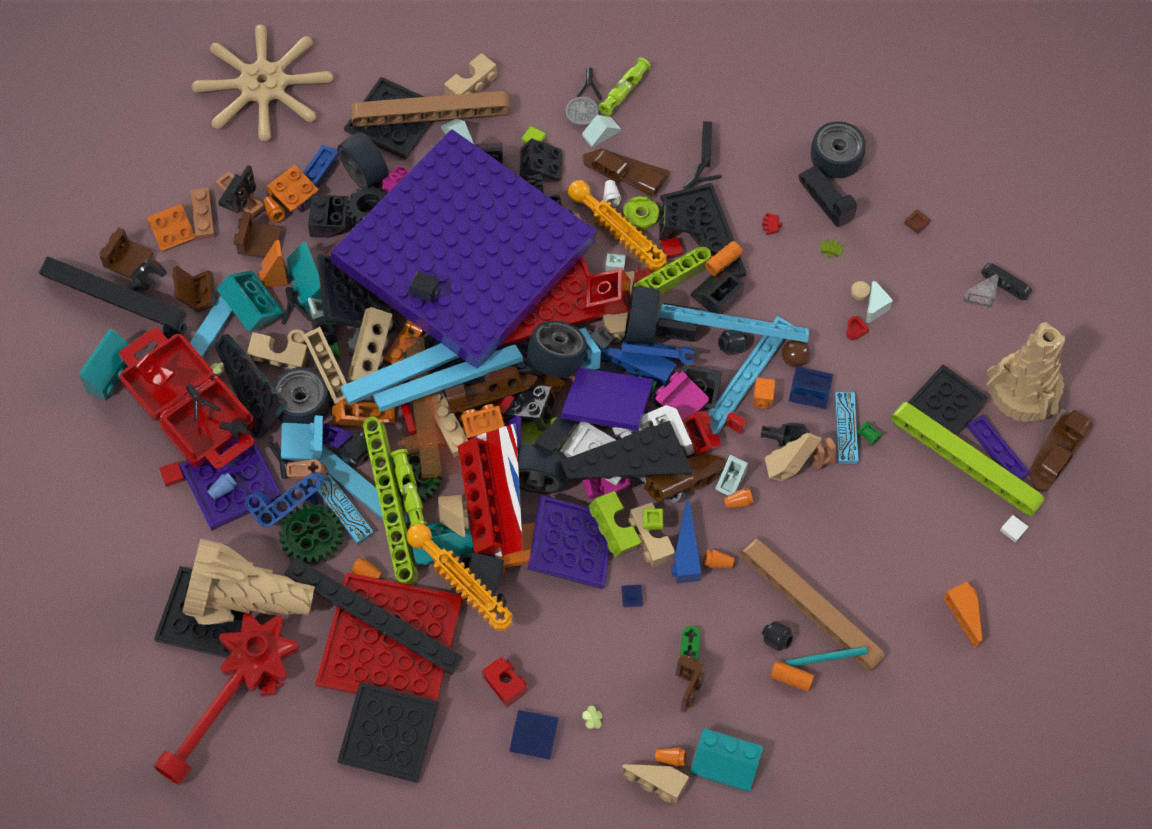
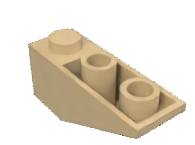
(788, 460)
(453, 513)
(661, 779)

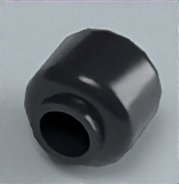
(732, 342)
(777, 636)

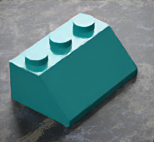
(304, 275)
(249, 300)
(104, 366)
(444, 539)
(726, 760)

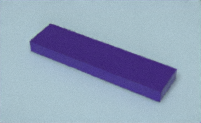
(997, 447)

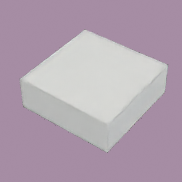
(1014, 528)

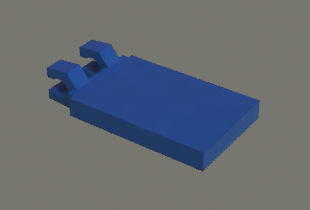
(660, 350)

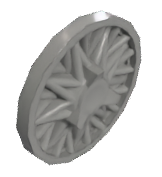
(581, 111)

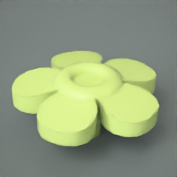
(217, 368)
(593, 718)

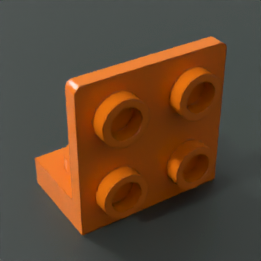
(292, 188)
(171, 227)
(481, 421)

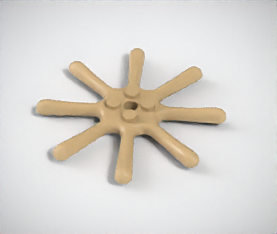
(262, 82)

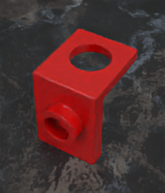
(156, 375)

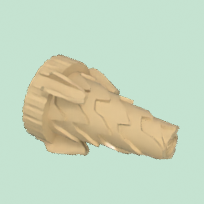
(1030, 382)
(229, 582)

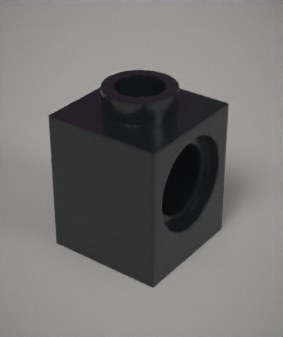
(330, 335)

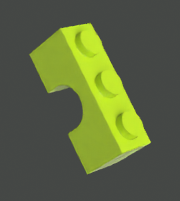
(618, 539)

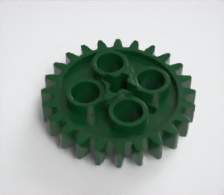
(426, 487)
(302, 520)

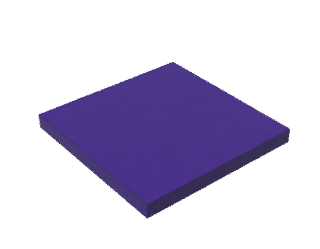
(607, 399)
(250, 474)
(568, 543)

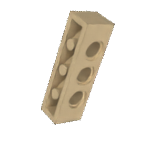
(371, 318)
(326, 363)

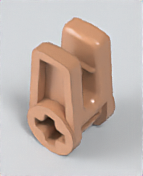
(824, 455)
(301, 469)

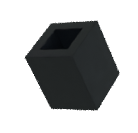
(424, 287)

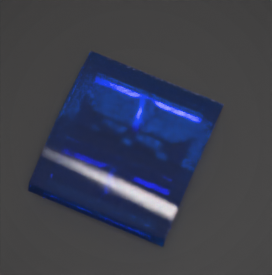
(810, 387)
(534, 734)

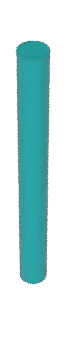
(827, 656)

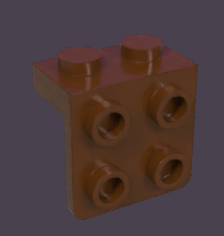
(255, 238)
(123, 254)
(194, 291)
(690, 670)

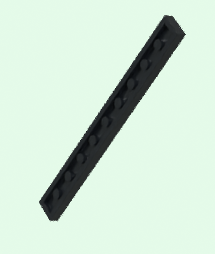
(375, 616)

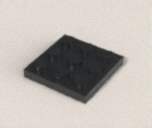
(948, 399)

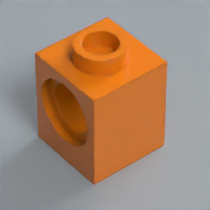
(763, 393)

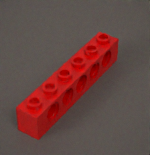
(481, 497)

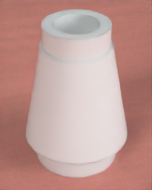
(611, 193)

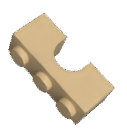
(481, 69)
(262, 349)
(656, 550)

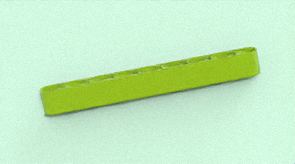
(967, 458)
(395, 507)

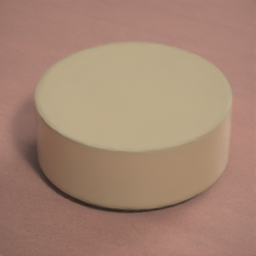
(860, 290)
(296, 336)

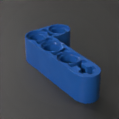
(288, 497)

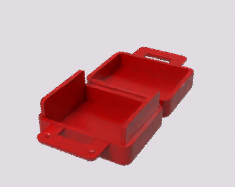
(173, 405)

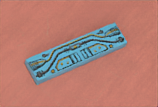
(846, 428)
(344, 509)

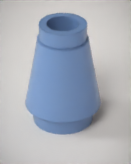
(222, 486)

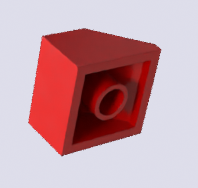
(609, 292)

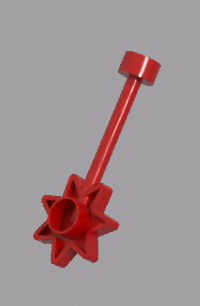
(253, 655)

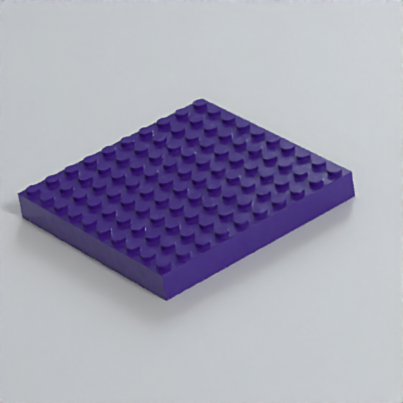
(478, 232)

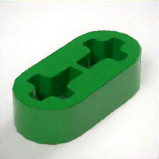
(695, 643)

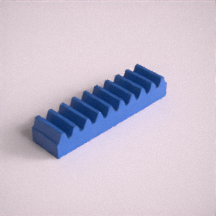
(319, 166)

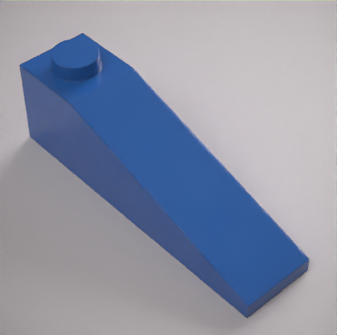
(638, 364)
(686, 561)

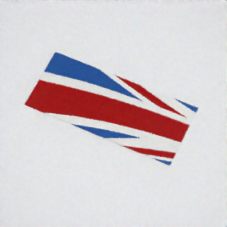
(504, 463)

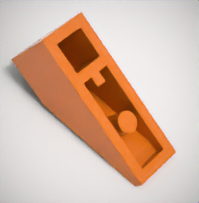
(273, 267)
(358, 412)
(964, 605)

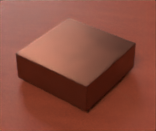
(917, 221)

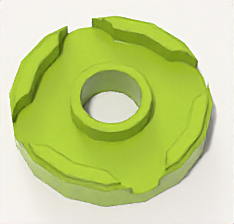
(644, 204)

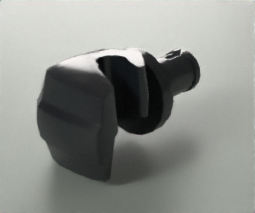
(140, 275)
(787, 433)
(355, 449)

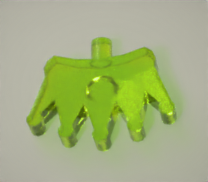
(831, 249)

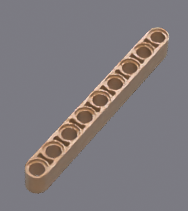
(430, 108)
(811, 602)

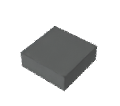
(602, 337)

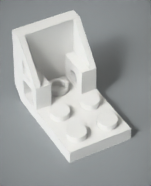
(660, 416)
(586, 438)

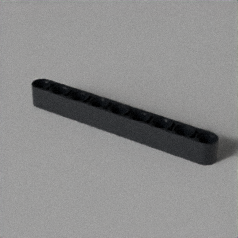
(113, 293)

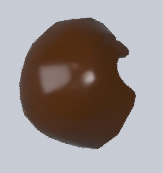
(795, 353)

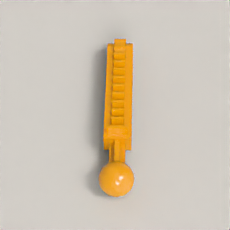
(618, 226)
(420, 537)

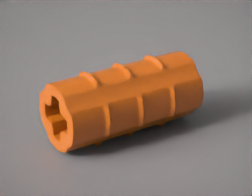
(723, 258)
(791, 676)

